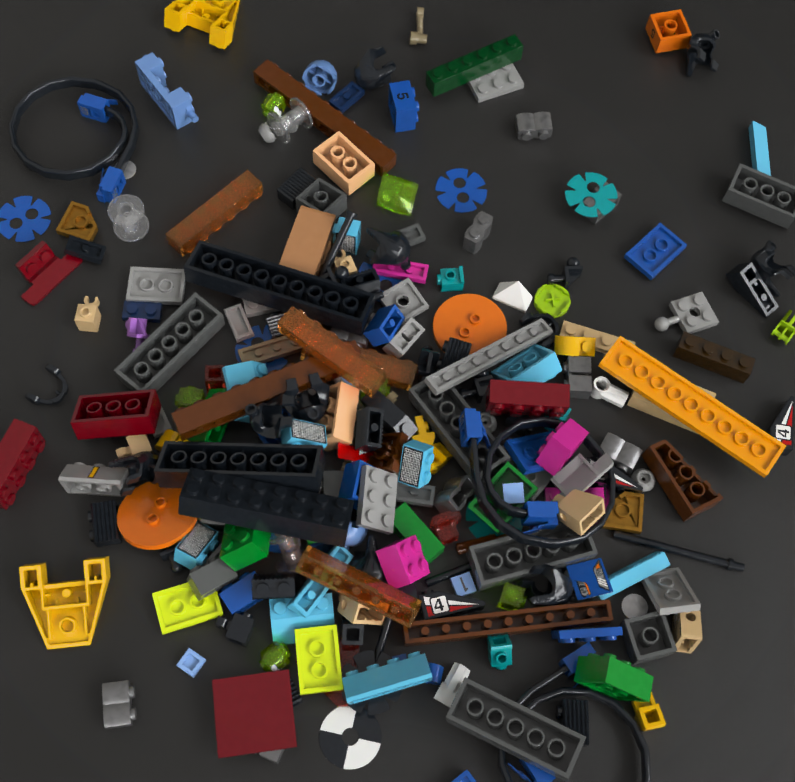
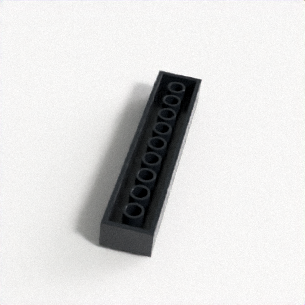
(279, 287)

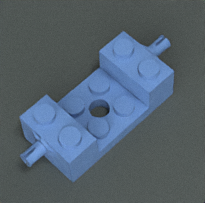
(174, 104)

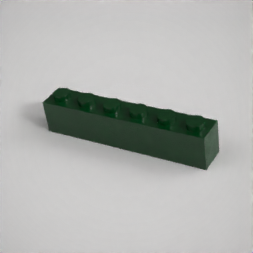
(474, 65)

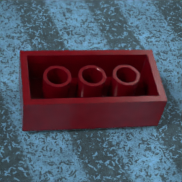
(527, 398)
(116, 414)
(17, 456)

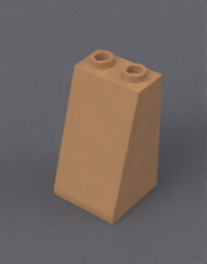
(309, 241)

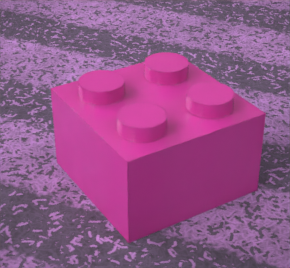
(561, 446)
(403, 562)

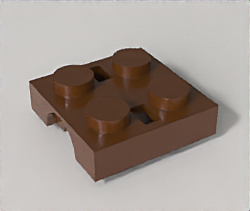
(389, 455)

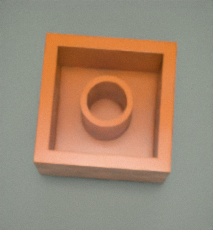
(668, 31)

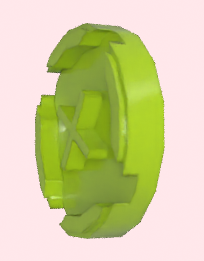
(552, 300)

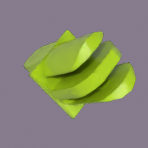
(784, 329)

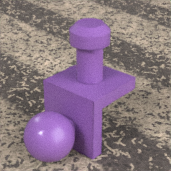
(137, 328)

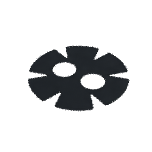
(378, 704)

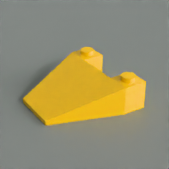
(210, 16)
(66, 609)

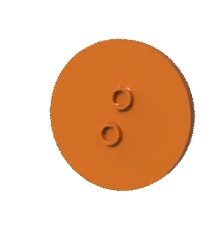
(470, 320)
(151, 517)

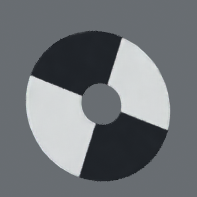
(344, 755)

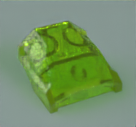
(397, 194)

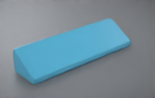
(759, 148)
(636, 572)
(311, 591)

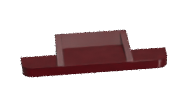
(44, 271)

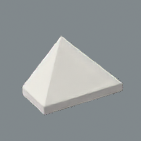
(513, 295)

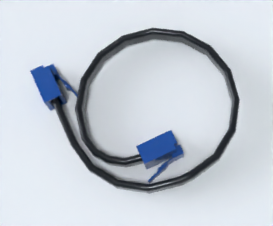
(94, 108)
(533, 513)
(568, 667)

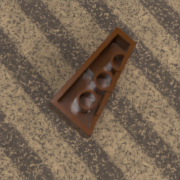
(680, 481)

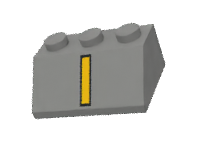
(93, 480)

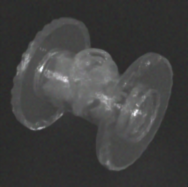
(289, 122)
(128, 218)
(290, 551)

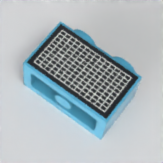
(353, 237)
(304, 434)
(416, 463)
(196, 546)

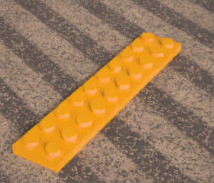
(692, 406)

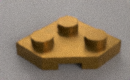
(78, 222)
(626, 513)

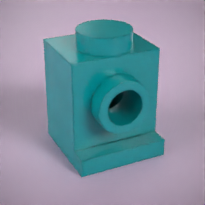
(451, 279)
(499, 651)

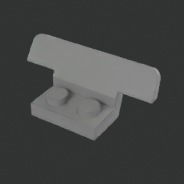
(581, 474)

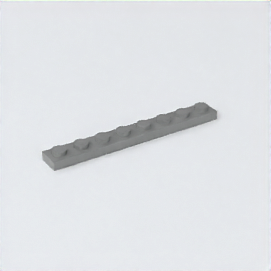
(488, 356)

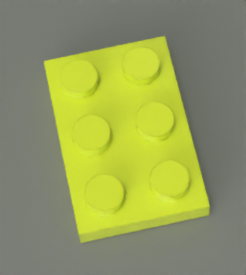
(180, 608)
(318, 659)

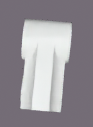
(609, 393)
(451, 685)

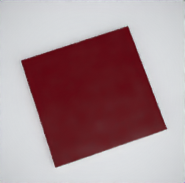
(254, 713)

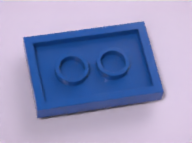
(655, 251)
(524, 452)
(586, 634)

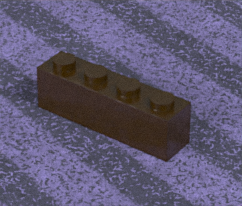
(714, 357)

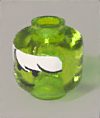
(273, 103)
(275, 656)

